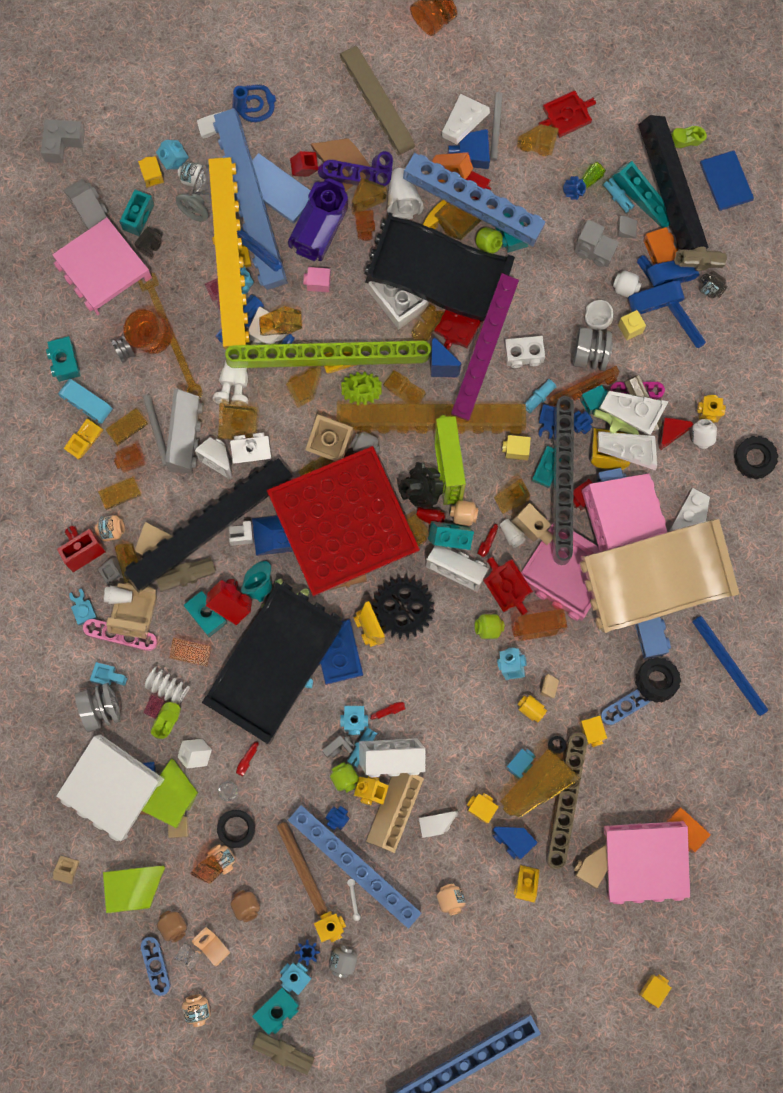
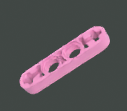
(118, 639)

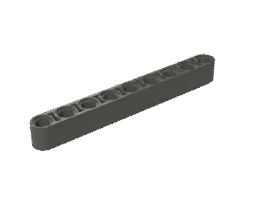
(566, 471)

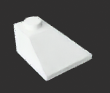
(214, 455)

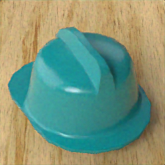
(257, 581)

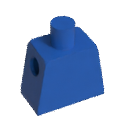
(477, 146)

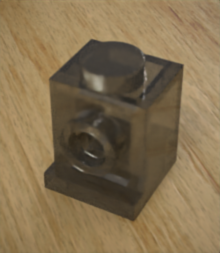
(149, 242)

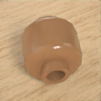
(245, 906)
(172, 926)

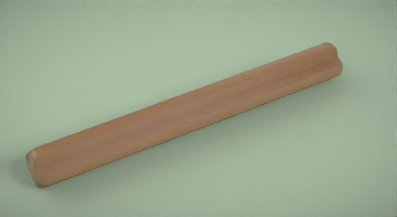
(302, 868)

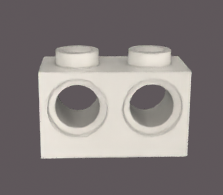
(523, 346)

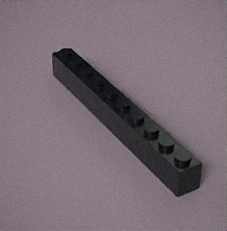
(207, 526)

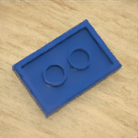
(726, 180)
(342, 657)

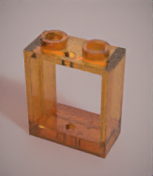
(539, 625)

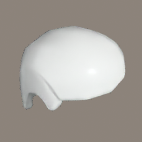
(602, 312)

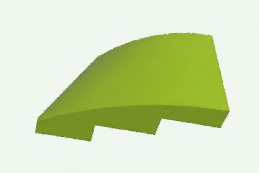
(172, 796)
(131, 888)

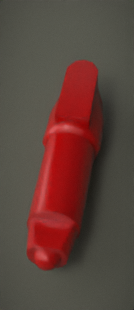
(485, 546)
(391, 709)
(244, 763)

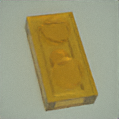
(126, 426)
(119, 493)
(125, 556)

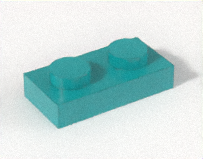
(545, 470)

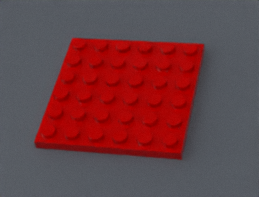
(343, 521)

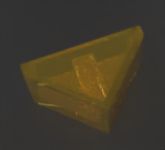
(512, 496)

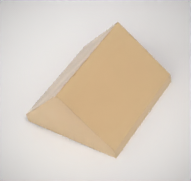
(329, 438)

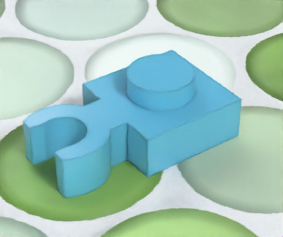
(83, 609)

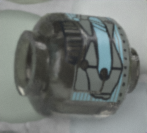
(713, 284)

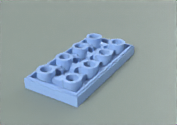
(280, 189)

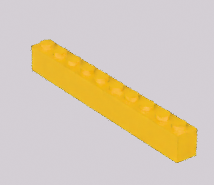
(227, 252)

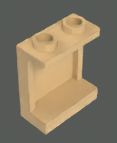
(135, 617)

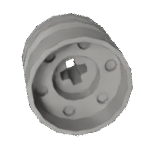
(592, 349)
(95, 708)

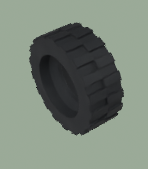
(766, 447)
(663, 666)

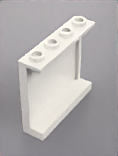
(109, 787)

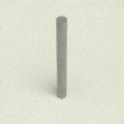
(496, 126)
(155, 427)

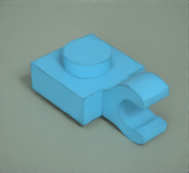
(106, 674)

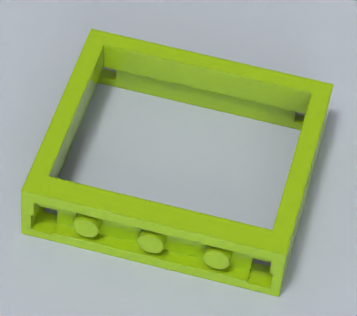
(449, 459)

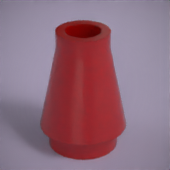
(429, 515)

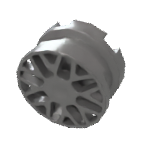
(122, 348)

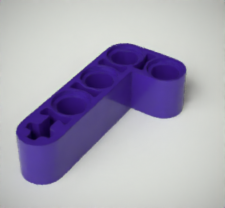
(354, 170)

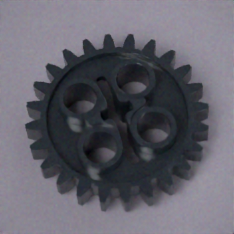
(417, 597)

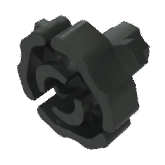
(419, 486)

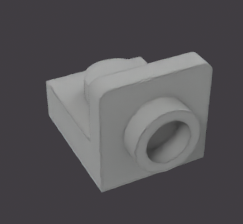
(333, 748)

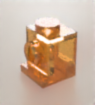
(365, 225)
(134, 462)

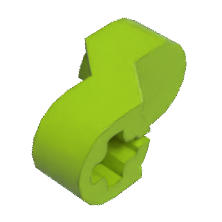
(688, 136)
(169, 712)

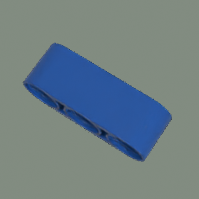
(669, 272)
(656, 297)

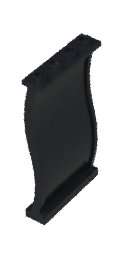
(436, 267)
(273, 662)

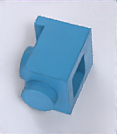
(521, 763)

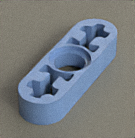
(611, 709)
(165, 979)

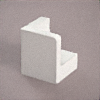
(241, 534)
(194, 753)

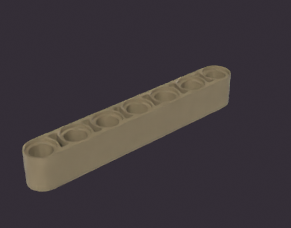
(378, 100)
(568, 811)

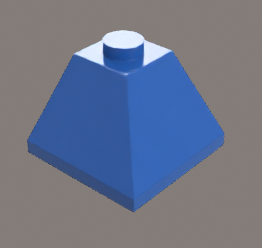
(269, 536)

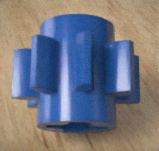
(574, 188)
(582, 422)
(337, 818)
(313, 952)

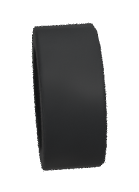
(221, 825)

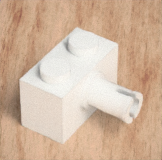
(250, 449)

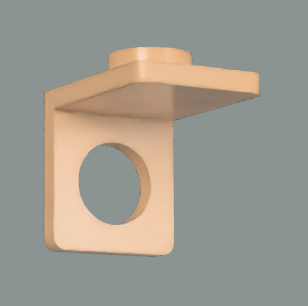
(211, 947)

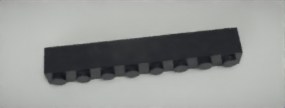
(672, 183)

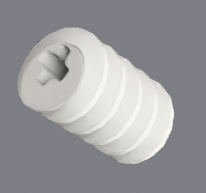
(165, 687)

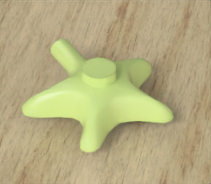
(615, 423)

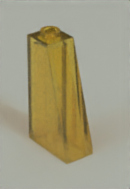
(540, 783)

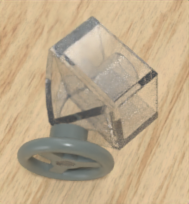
(200, 198)

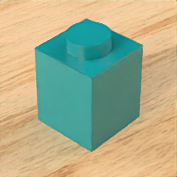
(593, 399)

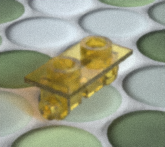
(432, 318)

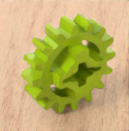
(361, 388)

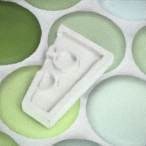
(634, 410)

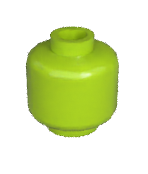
(489, 240)
(489, 626)
(344, 777)

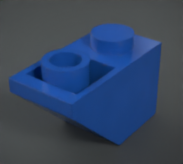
(516, 839)

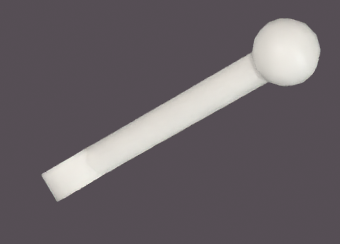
(351, 882)

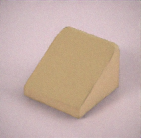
(549, 686)
(181, 831)
(65, 870)

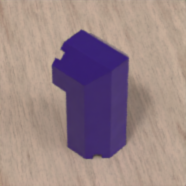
(319, 219)

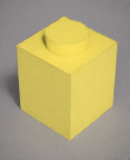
(631, 325)
(516, 447)

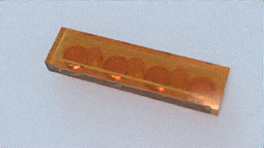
(575, 392)

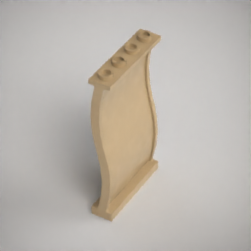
(659, 575)

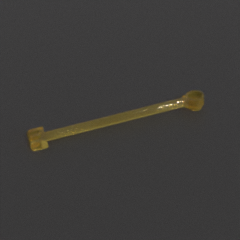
(149, 285)

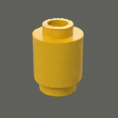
(532, 708)

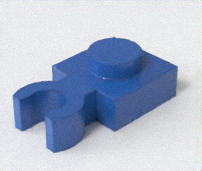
(547, 420)

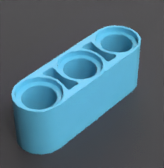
(85, 400)

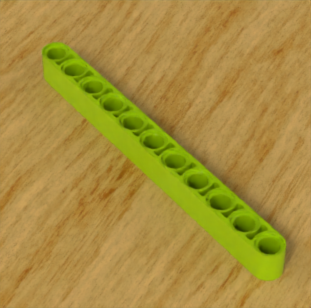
(320, 359)

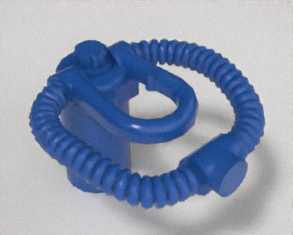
(240, 100)

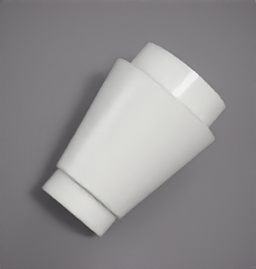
(512, 533)
(117, 595)

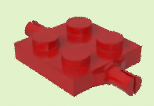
(567, 113)
(457, 329)
(507, 586)

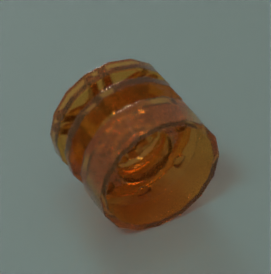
(433, 14)
(147, 331)

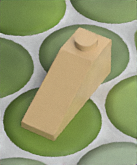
(592, 867)

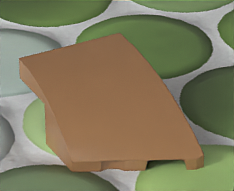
(340, 150)

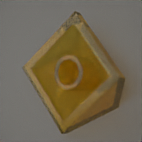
(368, 195)
(456, 221)
(237, 421)

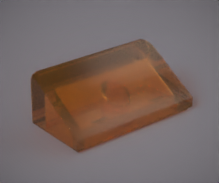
(190, 652)
(207, 870)

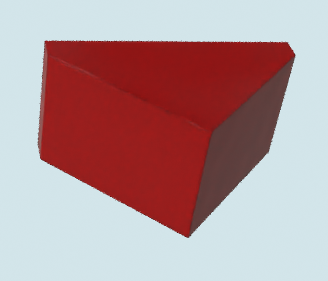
(672, 430)

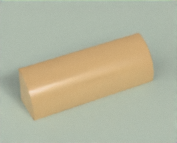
(395, 811)

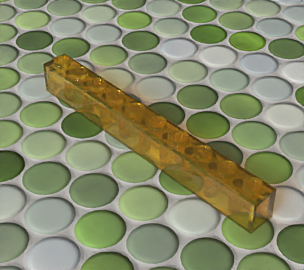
(423, 417)

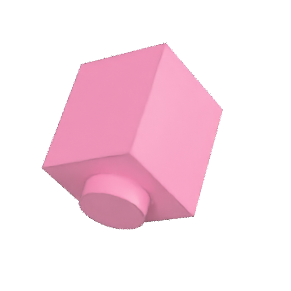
(317, 279)

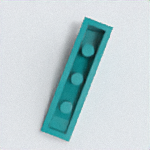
(641, 192)

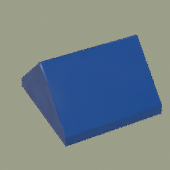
(443, 362)

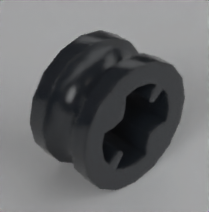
(563, 744)

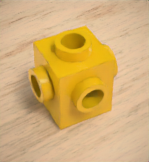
(705, 410)
(371, 790)
(322, 930)

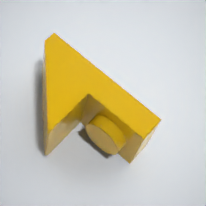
(527, 884)

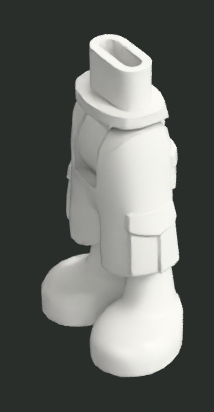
(232, 377)

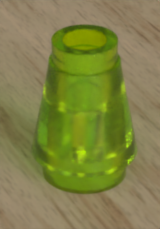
(593, 174)

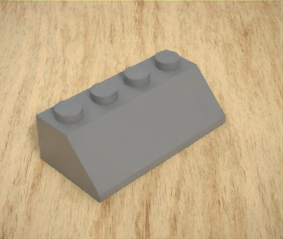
(183, 432)

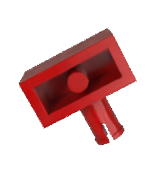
(80, 549)
(228, 601)

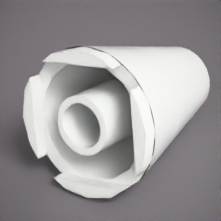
(403, 197)

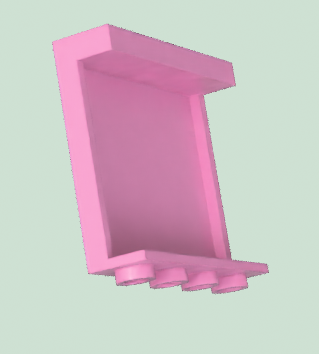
(100, 265)
(624, 511)
(561, 583)
(647, 862)

